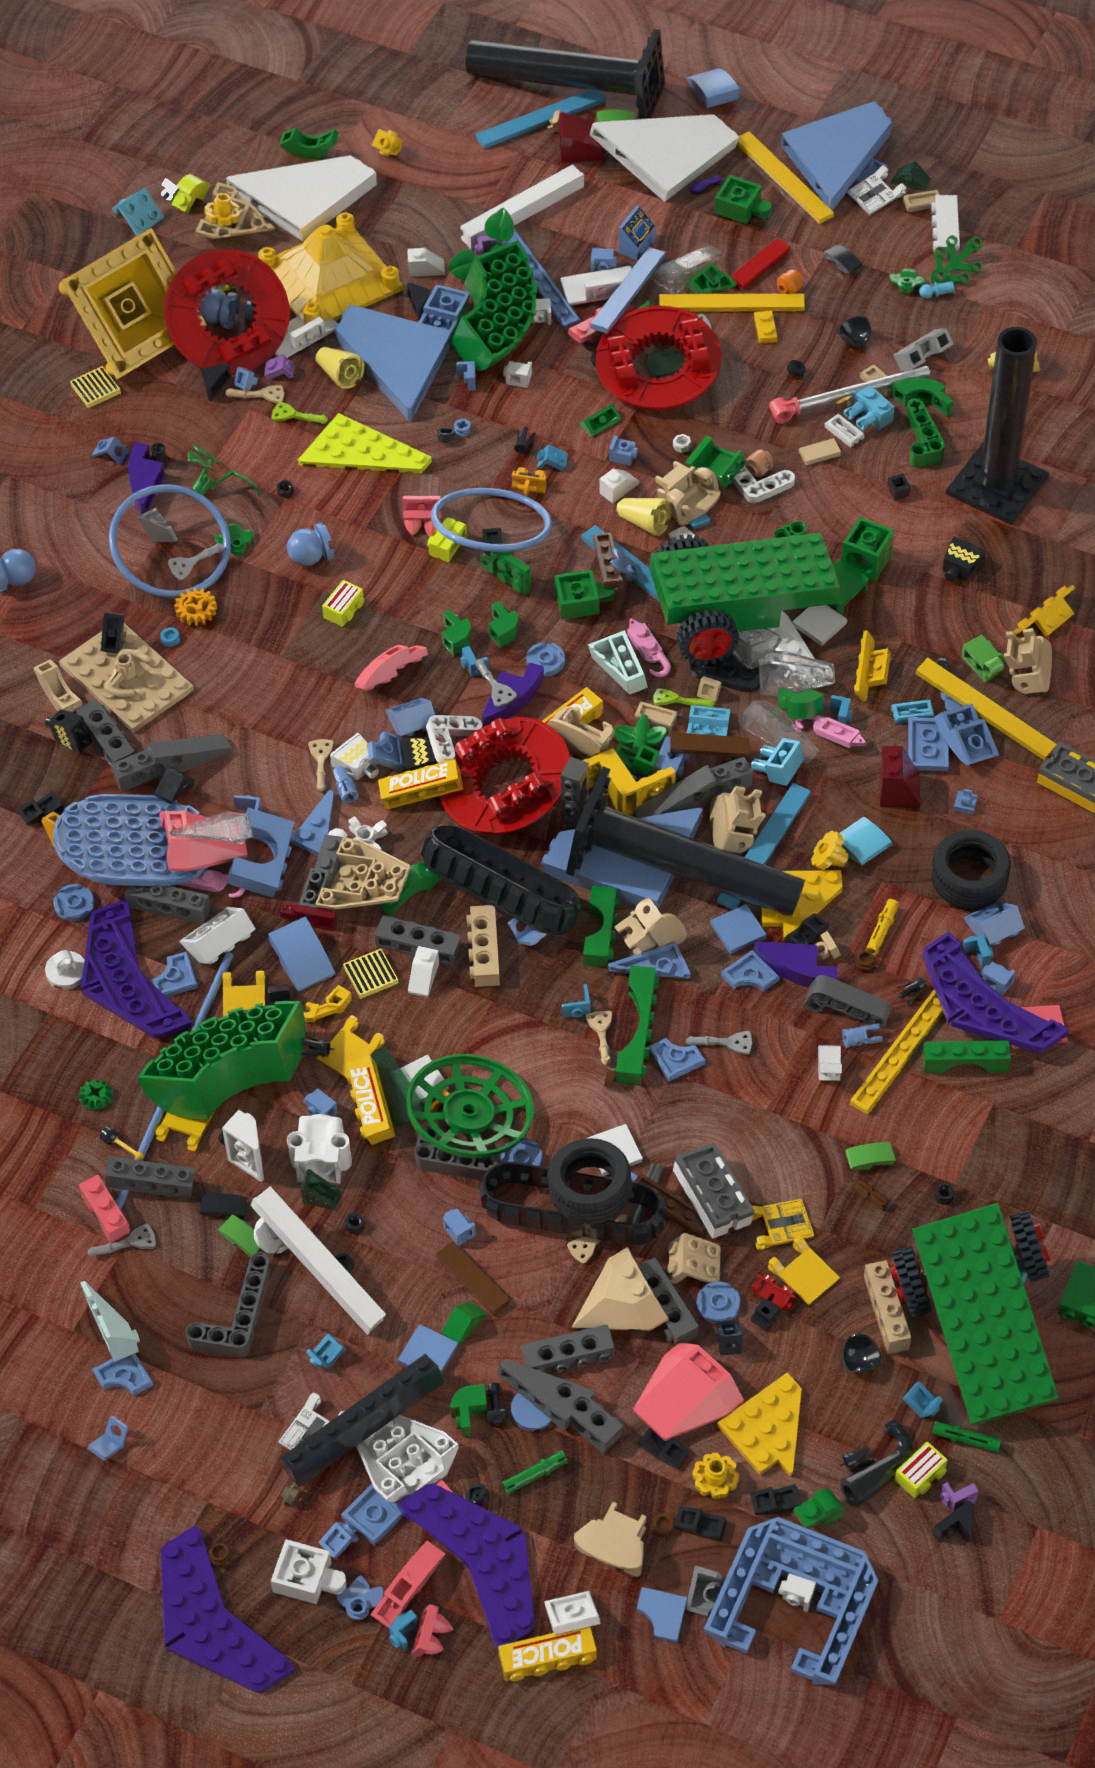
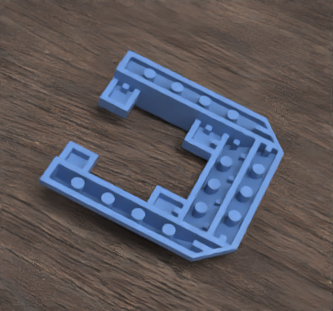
(786, 1548)

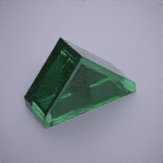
(912, 177)
(318, 1191)

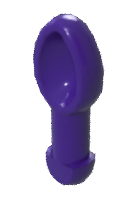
(701, 186)

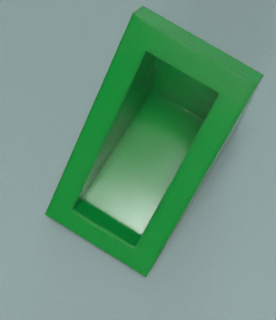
(463, 1321)

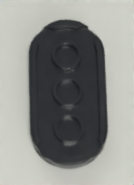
(729, 672)

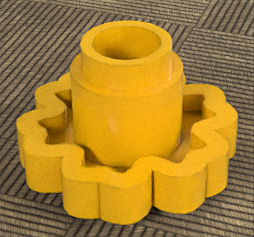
(222, 211)
(829, 851)
(715, 1475)

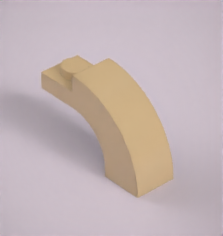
(56, 688)

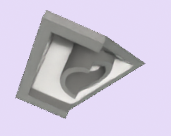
(157, 527)
(704, 1590)

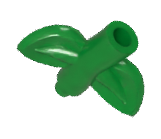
(642, 734)

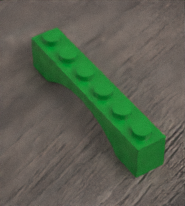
(630, 1060)

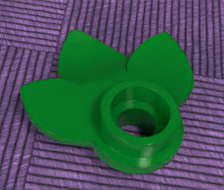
(907, 280)
(239, 538)

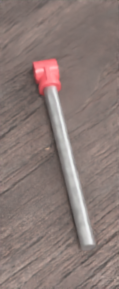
(784, 410)

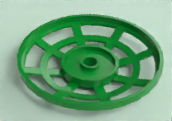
(470, 1099)

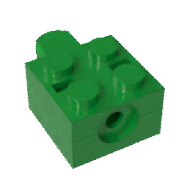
(741, 200)
(579, 594)

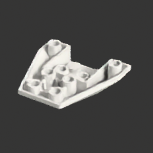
(406, 1457)

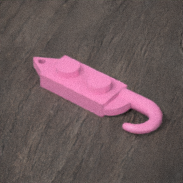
(648, 646)
(835, 731)
(212, 881)

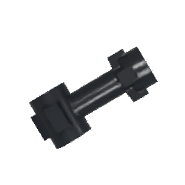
(496, 1415)

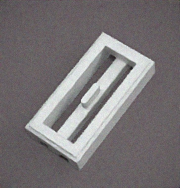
(842, 431)

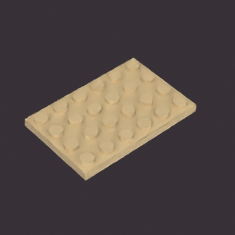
(155, 683)

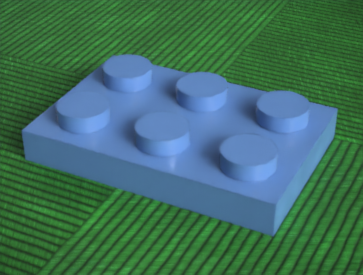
(926, 745)

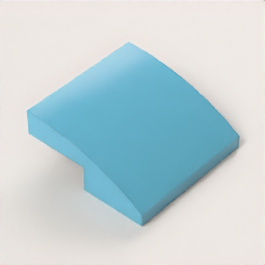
(708, 720)
(864, 841)

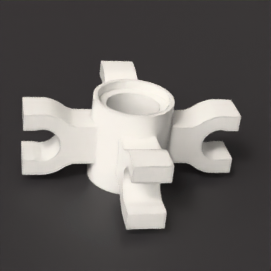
(365, 831)

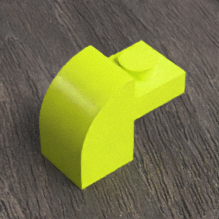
(189, 189)

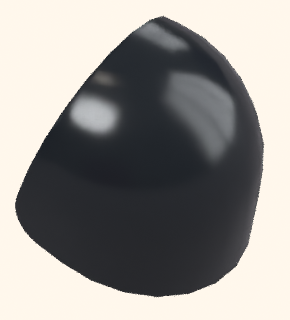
(855, 331)
(860, 1354)

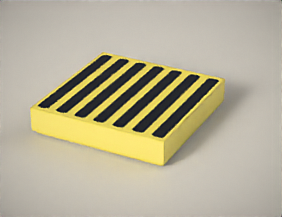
(95, 387)
(370, 973)

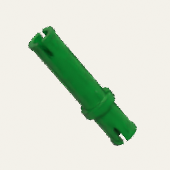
(939, 1429)
(540, 1469)

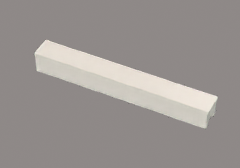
(528, 202)
(318, 1260)

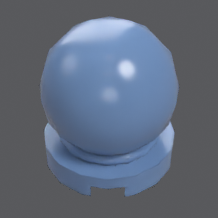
(220, 308)
(308, 546)
(16, 568)

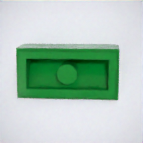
(601, 420)

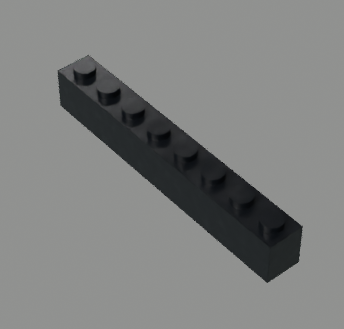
(362, 1420)

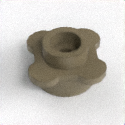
(289, 1493)

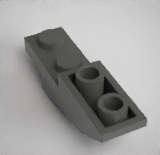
(324, 871)

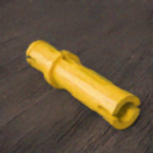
(885, 920)

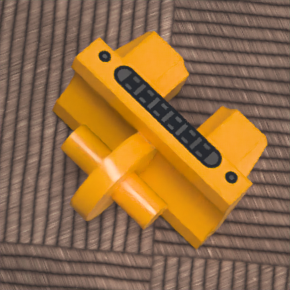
(529, 482)

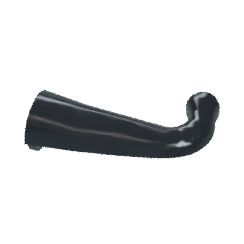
(869, 1481)

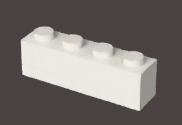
(945, 222)

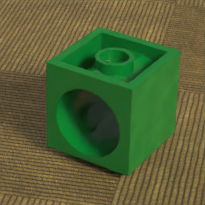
(868, 547)

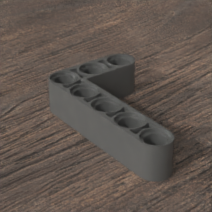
(243, 1314)

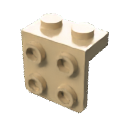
(693, 1258)

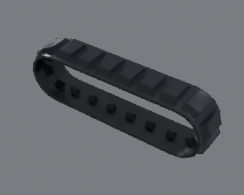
(501, 879)
(554, 1221)

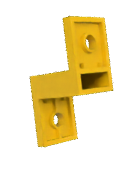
(623, 790)

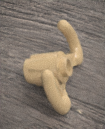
(124, 670)

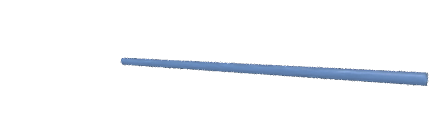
(159, 1112)

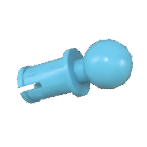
(927, 290)

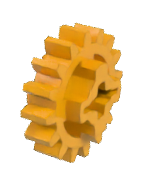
(195, 606)

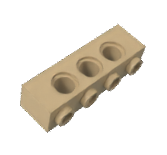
(487, 973)
(887, 1307)

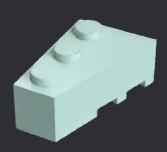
(619, 661)

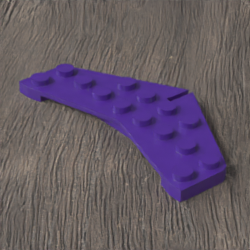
(115, 980)
(978, 1007)
(479, 1540)
(210, 1632)

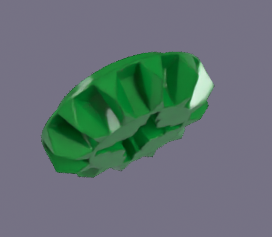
(91, 1101)

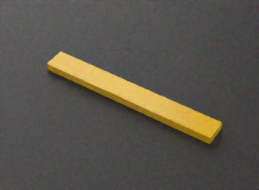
(784, 178)
(734, 302)
(986, 709)
(898, 1054)

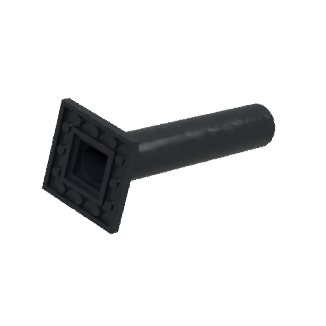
(575, 69)
(995, 475)
(679, 855)

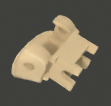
(686, 495)
(1029, 652)
(582, 740)
(735, 810)
(651, 929)
(614, 1541)

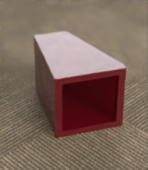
(575, 140)
(898, 779)

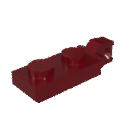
(316, 917)

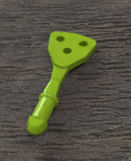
(279, 414)
(666, 697)

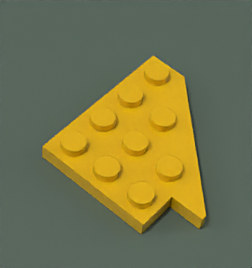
(817, 892)
(767, 1426)

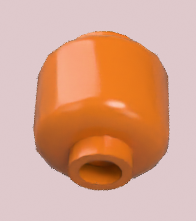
(790, 282)

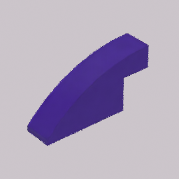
(144, 474)
(523, 686)
(793, 961)

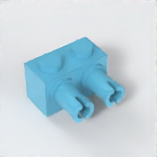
(872, 407)
(782, 761)

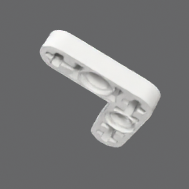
(754, 486)
(439, 727)

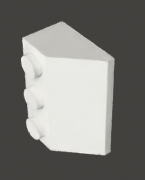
(218, 935)
(243, 1144)

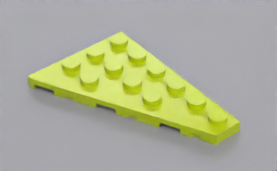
(356, 445)

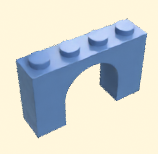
(264, 877)

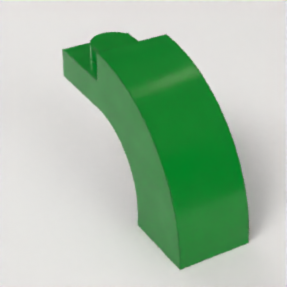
(308, 146)
(925, 390)
(418, 879)

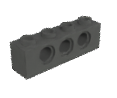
(105, 732)
(574, 791)
(169, 902)
(406, 942)
(149, 1177)
(686, 1327)
(575, 1342)

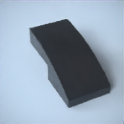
(843, 258)
(492, 536)
(34, 811)
(809, 931)
(223, 1204)
(668, 1451)
(775, 1501)
(700, 1524)

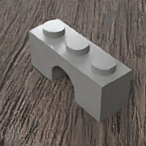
(915, 353)

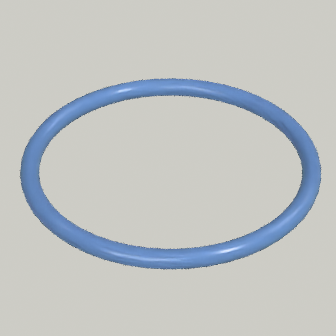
(175, 489)
(486, 546)

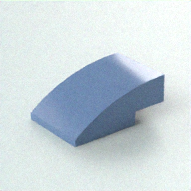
(714, 87)
(445, 308)
(966, 734)
(301, 954)

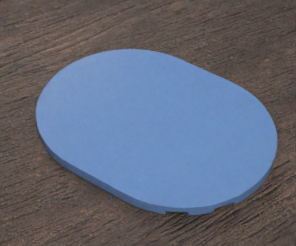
(119, 840)

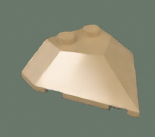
(249, 222)
(621, 1298)

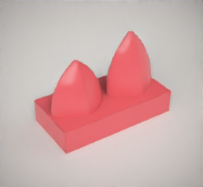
(419, 503)
(414, 519)
(430, 1622)

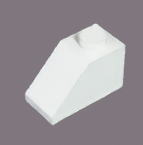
(424, 263)
(617, 484)
(423, 971)

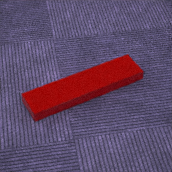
(760, 263)

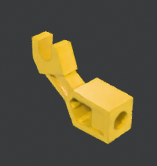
(316, 1012)

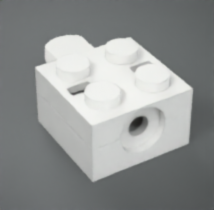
(305, 1572)

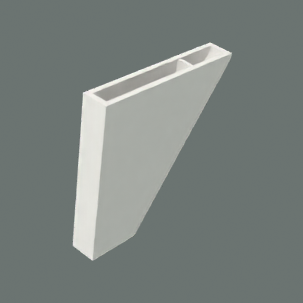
(666, 150)
(306, 193)

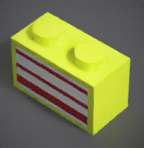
(343, 603)
(921, 1470)

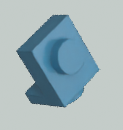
(552, 457)
(468, 661)
(841, 705)
(979, 945)
(326, 1352)
(922, 1401)
(402, 1625)

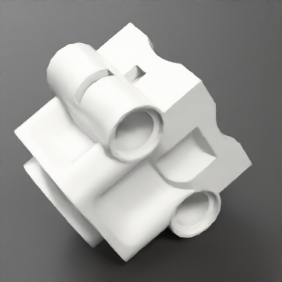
(320, 1147)

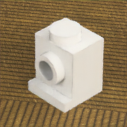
(542, 311)
(518, 374)
(798, 1591)

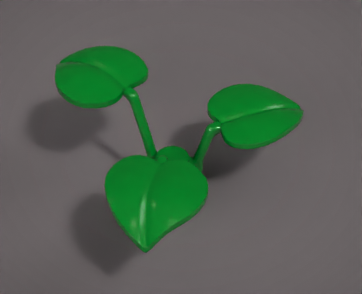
(497, 226)
(204, 481)

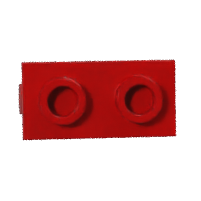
(767, 1286)

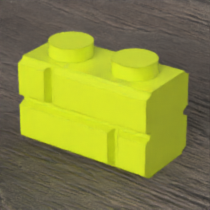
(443, 547)

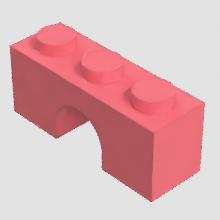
(103, 1205)

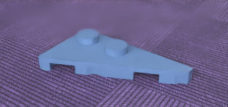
(315, 827)
(665, 959)

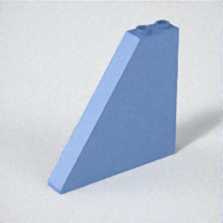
(837, 149)
(395, 352)
(607, 869)

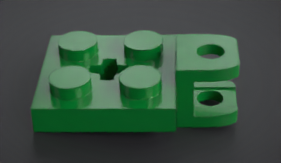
(509, 570)

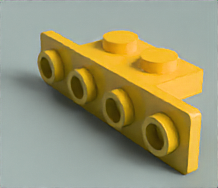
(1051, 615)
(872, 667)

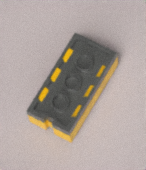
(1070, 776)

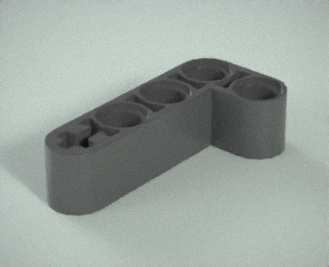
(846, 999)
(455, 1164)

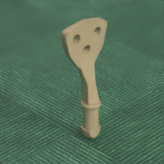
(269, 393)
(321, 758)
(599, 1017)
(591, 1244)

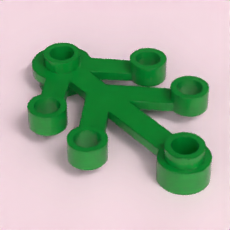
(954, 263)

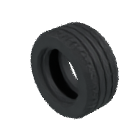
(970, 845)
(586, 1154)

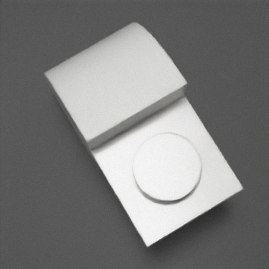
(829, 1062)

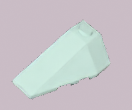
(114, 1328)

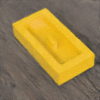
(765, 327)

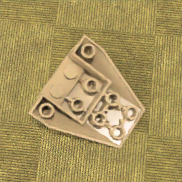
(364, 877)

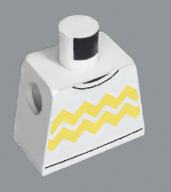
(354, 758)

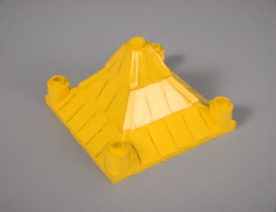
(332, 272)
(125, 301)

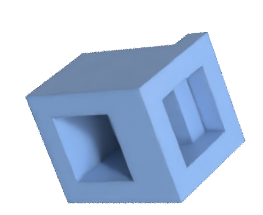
(602, 259)
(622, 451)
(998, 977)
(320, 1104)
(458, 1226)

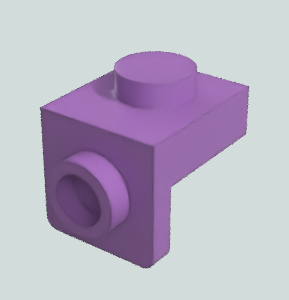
(484, 245)
(279, 366)
(958, 1498)

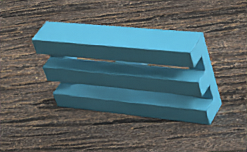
(902, 717)

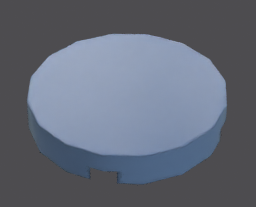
(547, 655)
(74, 902)
(525, 1152)
(718, 1302)
(527, 1415)

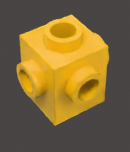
(387, 142)

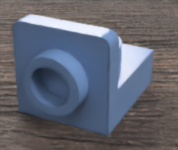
(467, 370)
(338, 1538)

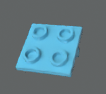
(139, 211)

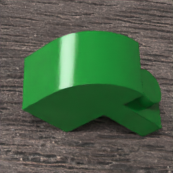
(504, 627)
(457, 633)
(801, 705)
(638, 761)
(466, 1403)
(821, 1508)

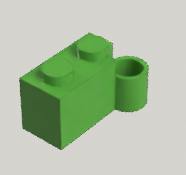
(983, 658)

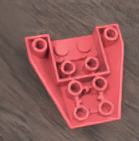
(195, 853)
(687, 1392)

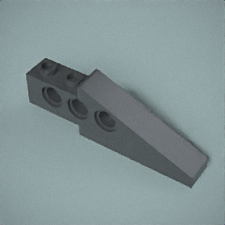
(174, 754)
(698, 789)
(545, 1392)

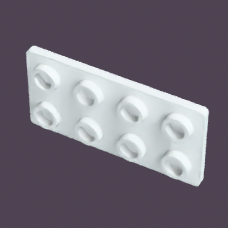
(593, 285)
(302, 335)

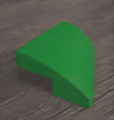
(710, 280)

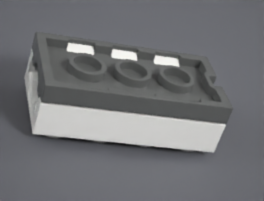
(713, 1190)

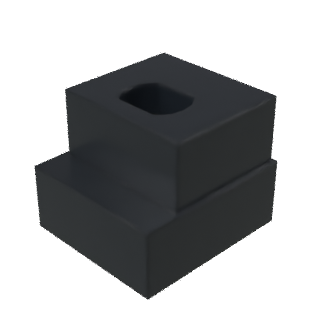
(898, 486)
(764, 1320)

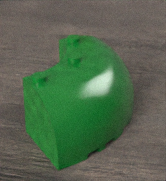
(503, 306)
(226, 1058)

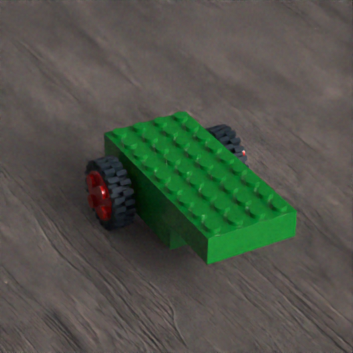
(737, 588)
(983, 1306)

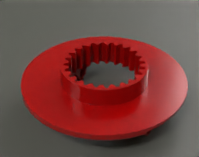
(231, 269)
(656, 326)
(522, 802)

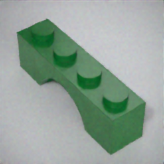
(598, 946)
(941, 1056)

